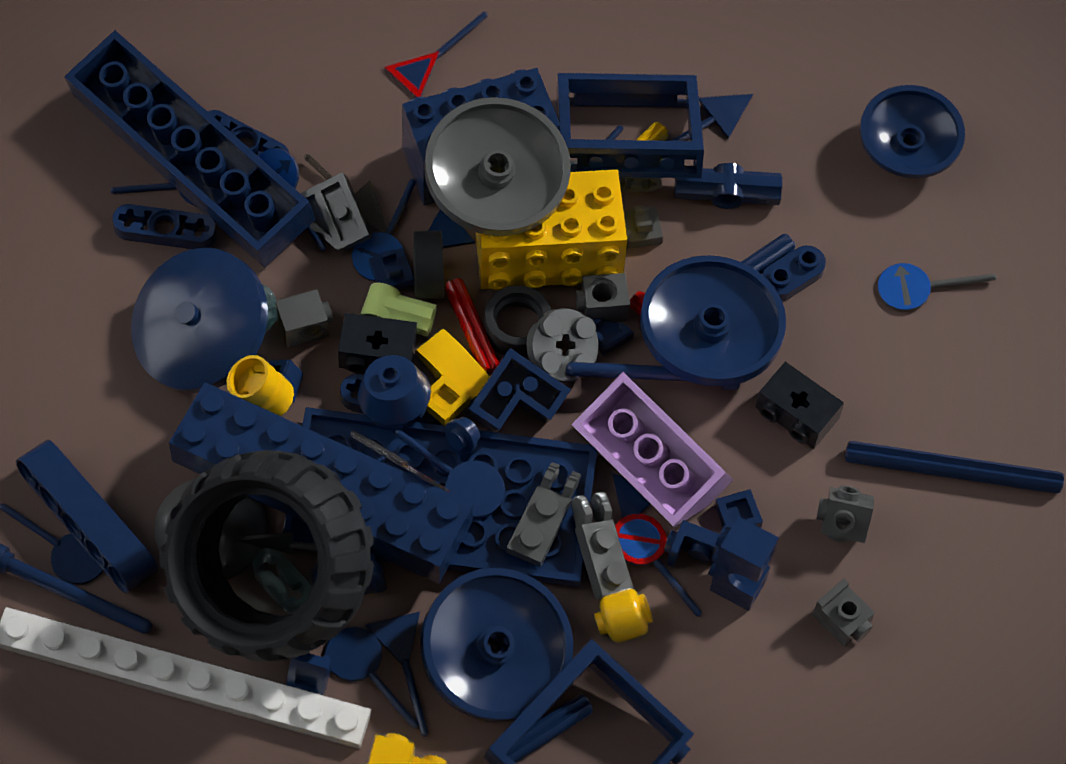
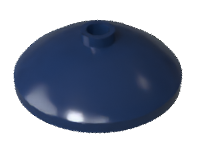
(917, 117)

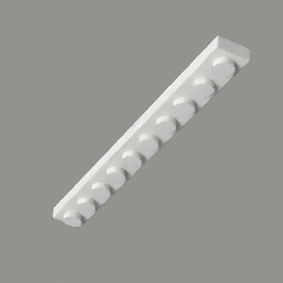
(183, 678)

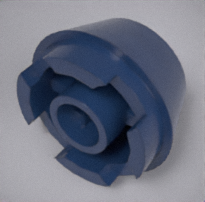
(393, 392)

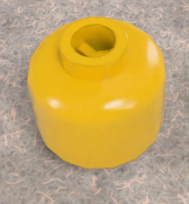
(624, 615)

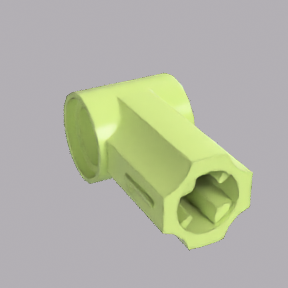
(388, 303)

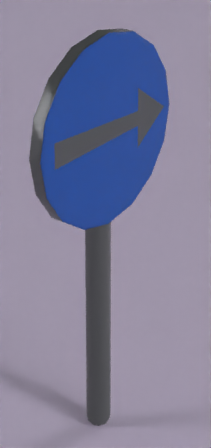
(908, 286)

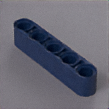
(87, 516)

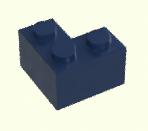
(517, 383)

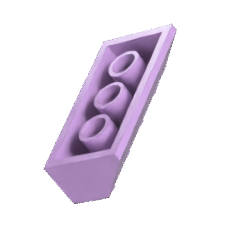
(651, 451)

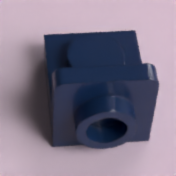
(694, 540)

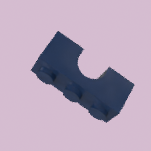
(741, 562)

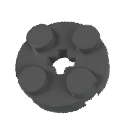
(550, 328)

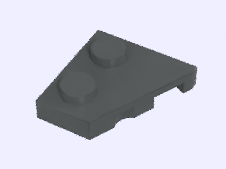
(337, 213)

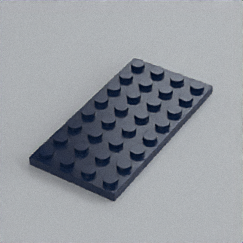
(519, 461)

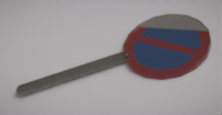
(393, 457)

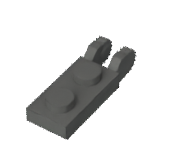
(542, 518)
(600, 545)

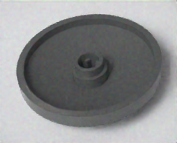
(497, 166)

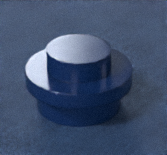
(462, 434)

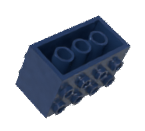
(424, 113)

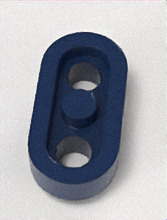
(795, 271)

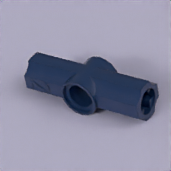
(731, 186)

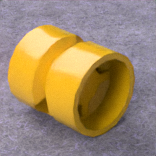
(260, 384)

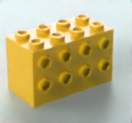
(576, 241)

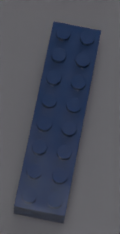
(190, 148)
(408, 517)

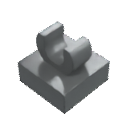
(642, 227)

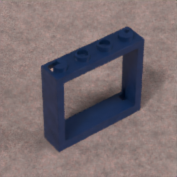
(632, 157)
(621, 682)

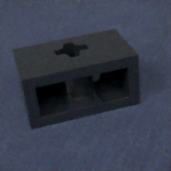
(364, 333)
(816, 410)

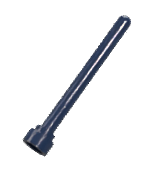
(608, 370)
(68, 591)

